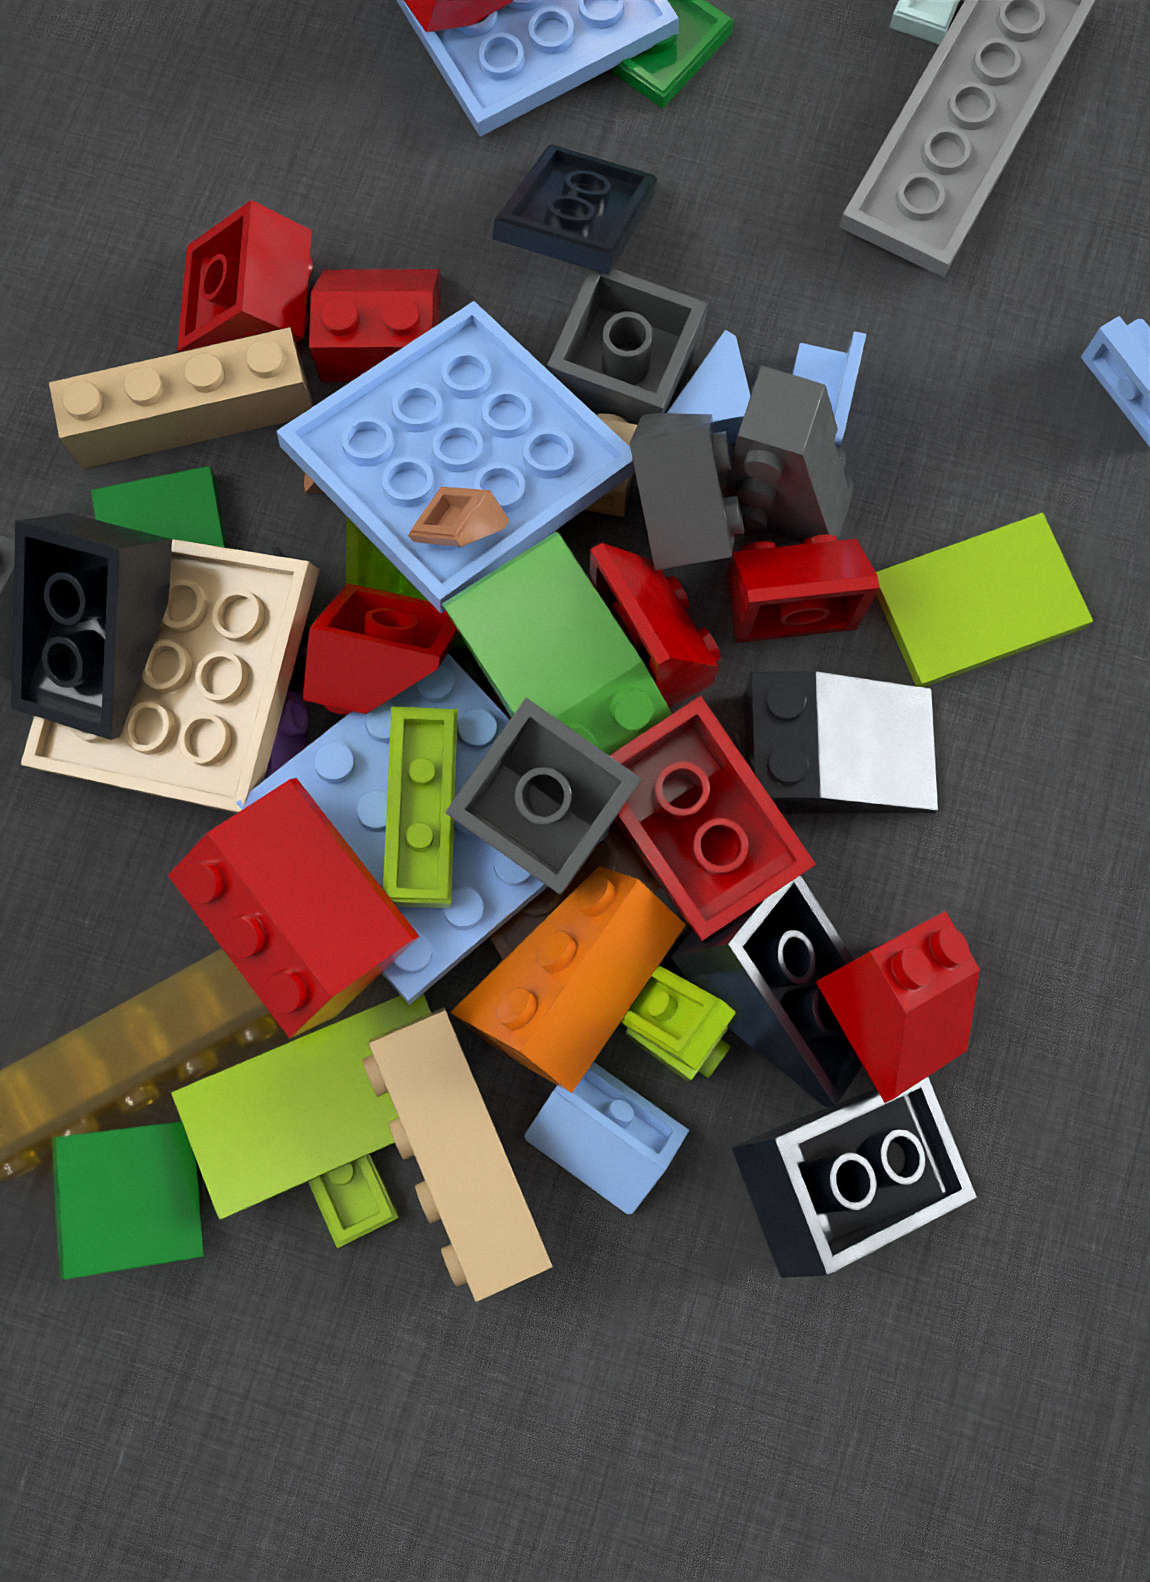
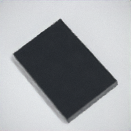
(576, 208)

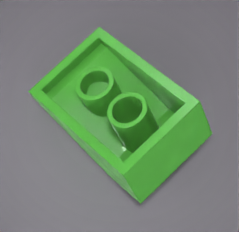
(553, 640)

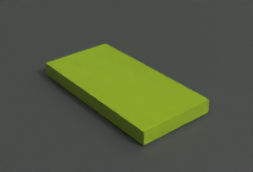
(291, 1110)

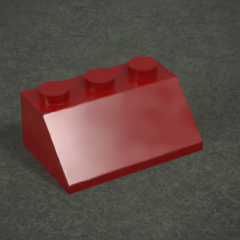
(293, 907)

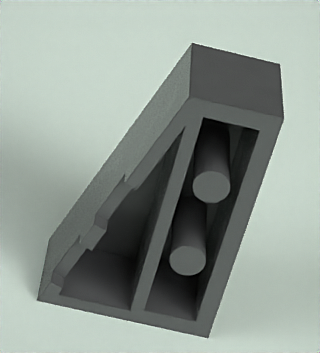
(788, 460)

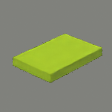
(981, 600)

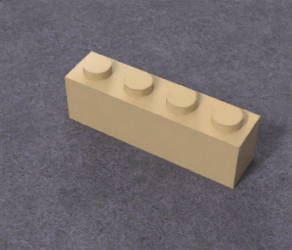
(181, 398)
(458, 1153)

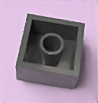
(628, 345)

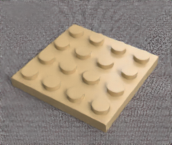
(208, 688)

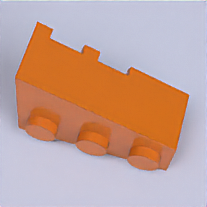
(573, 977)

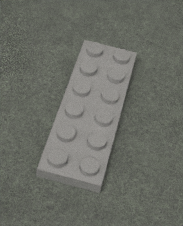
(962, 127)

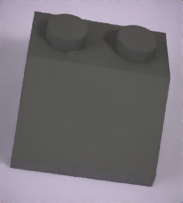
(683, 488)
(543, 796)

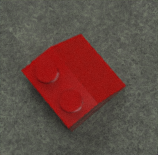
(245, 279)
(368, 316)
(799, 588)
(373, 648)
(907, 1004)

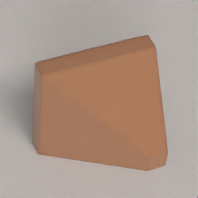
(459, 517)

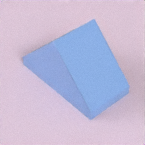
(718, 388)

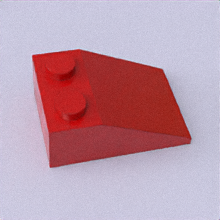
(655, 621)
(705, 820)

